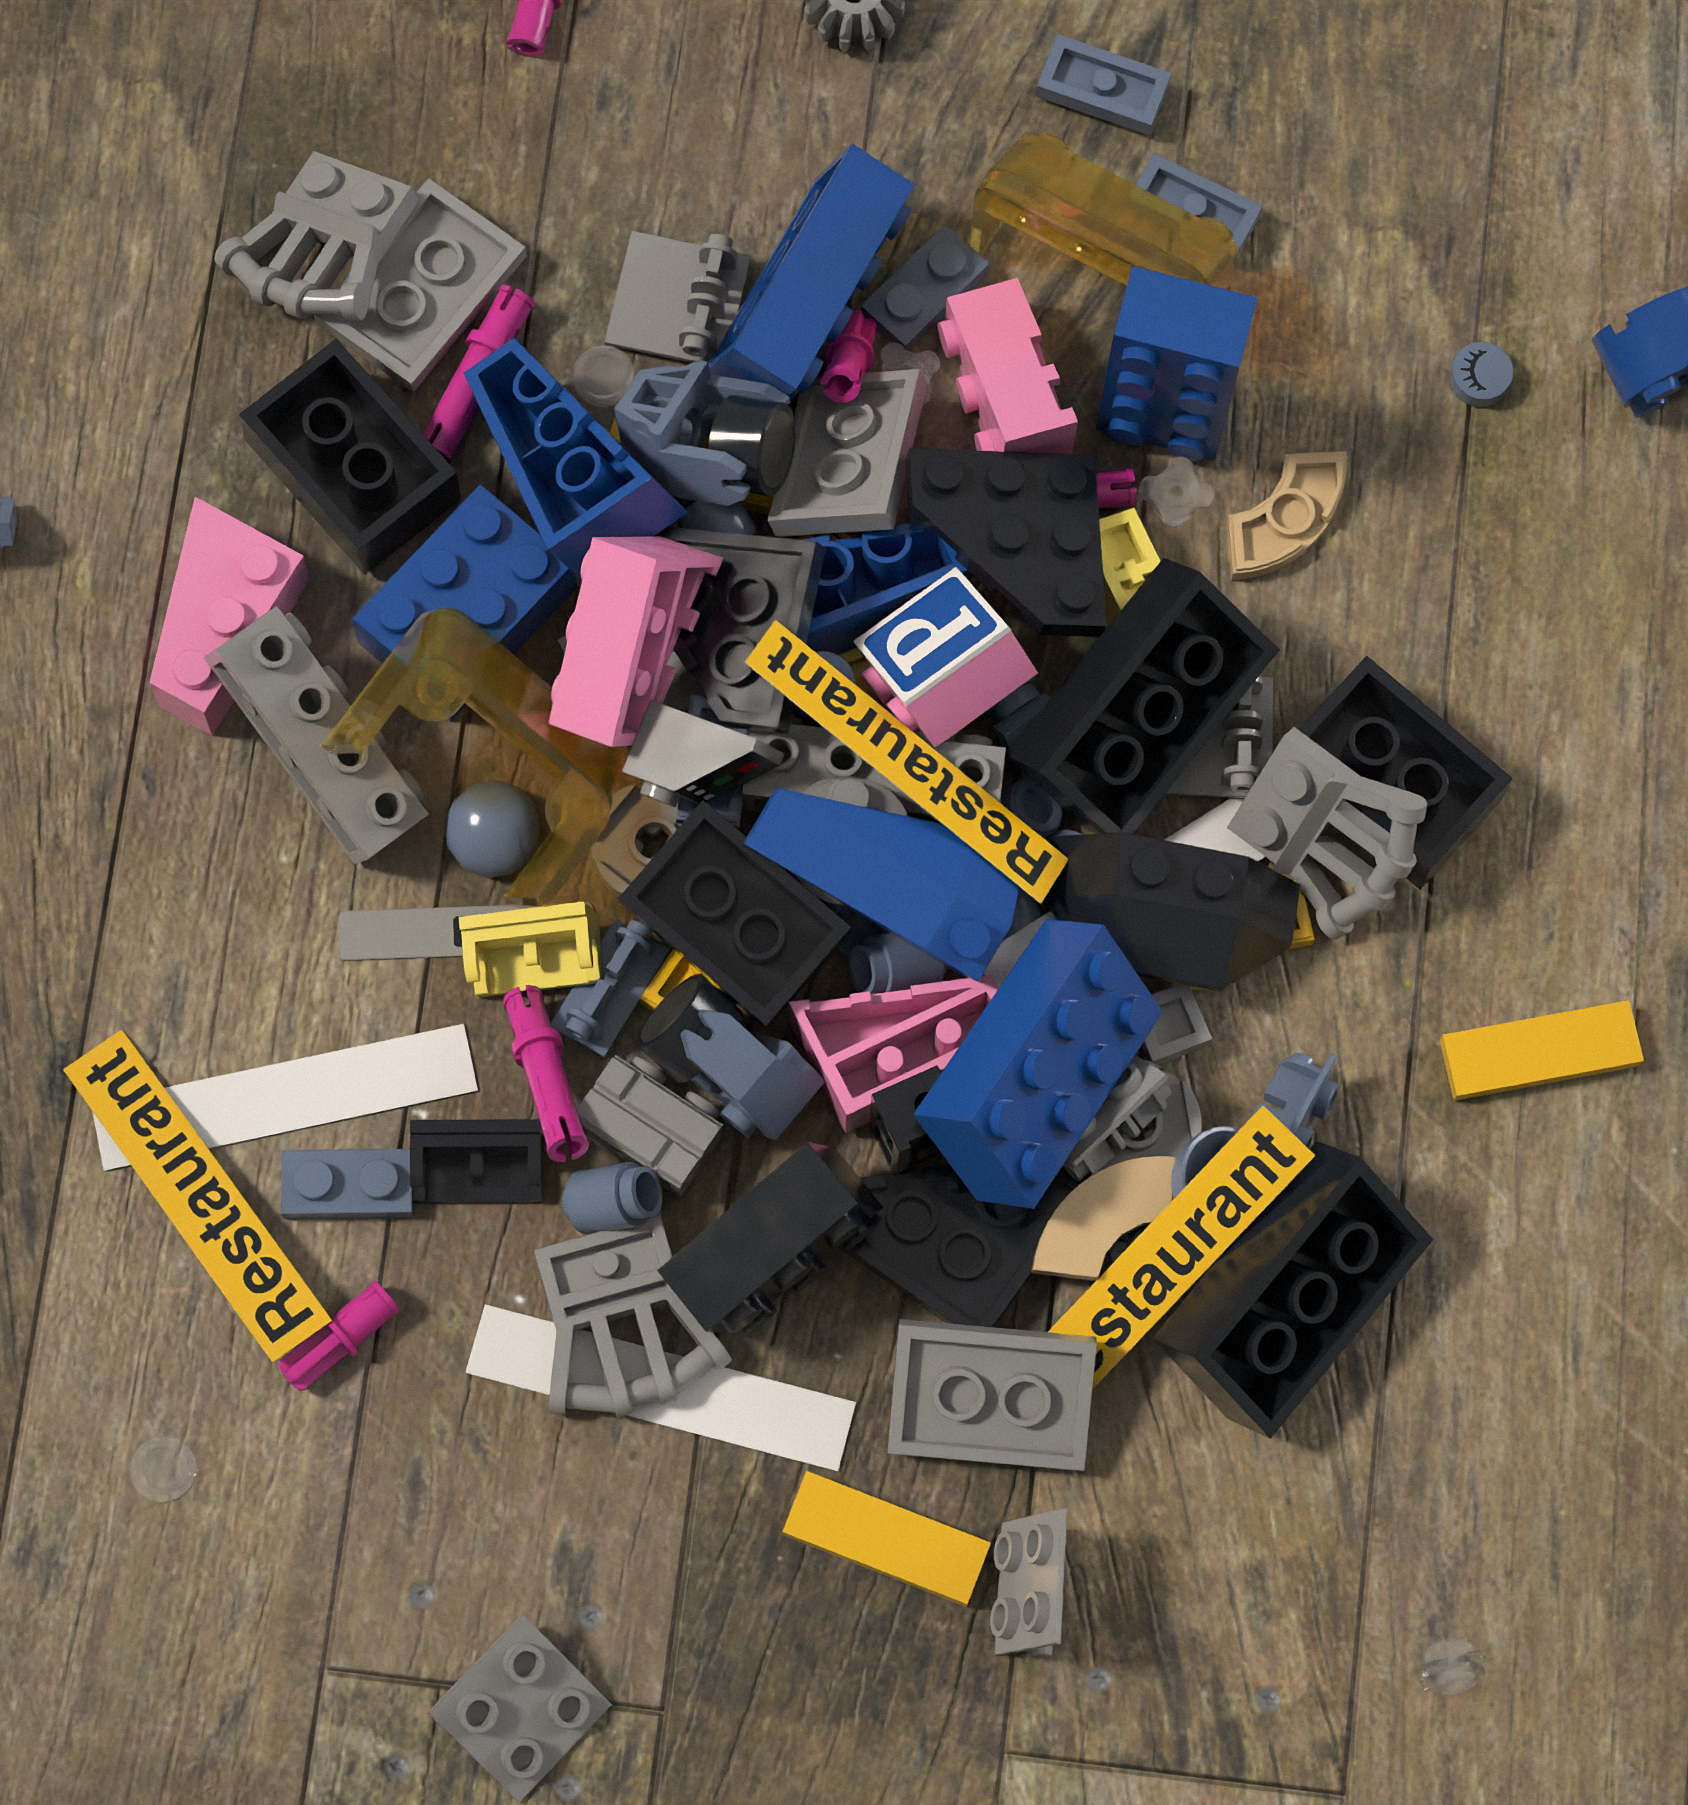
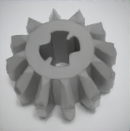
(854, 20)

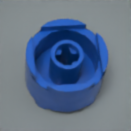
(1650, 354)

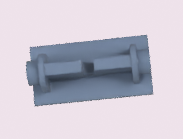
(599, 1011)
(1303, 1094)

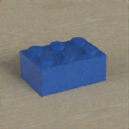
(475, 563)

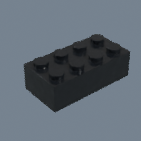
(1143, 700)
(1293, 1290)

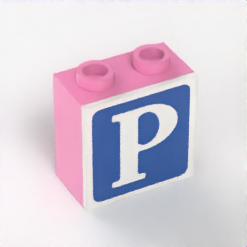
(943, 659)

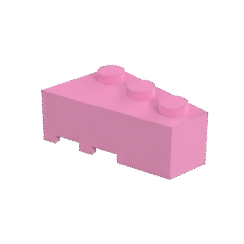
(1005, 372)
(220, 587)
(623, 633)
(884, 1038)

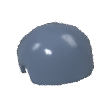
(493, 828)

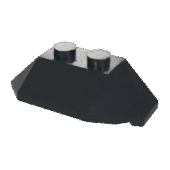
(1176, 906)

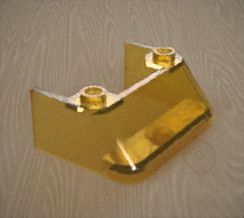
(1097, 216)
(456, 662)

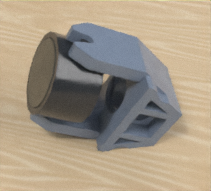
(675, 409)
(751, 1074)

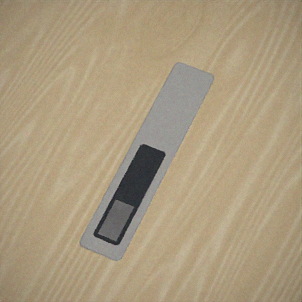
(407, 931)

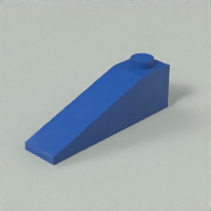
(894, 872)

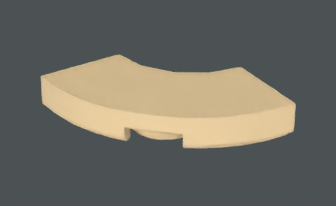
(1288, 519)
(1101, 1213)

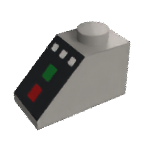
(693, 757)

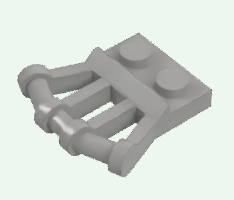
(327, 204)
(1287, 823)
(609, 1279)

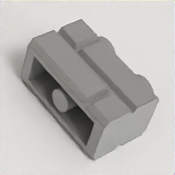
(649, 1124)

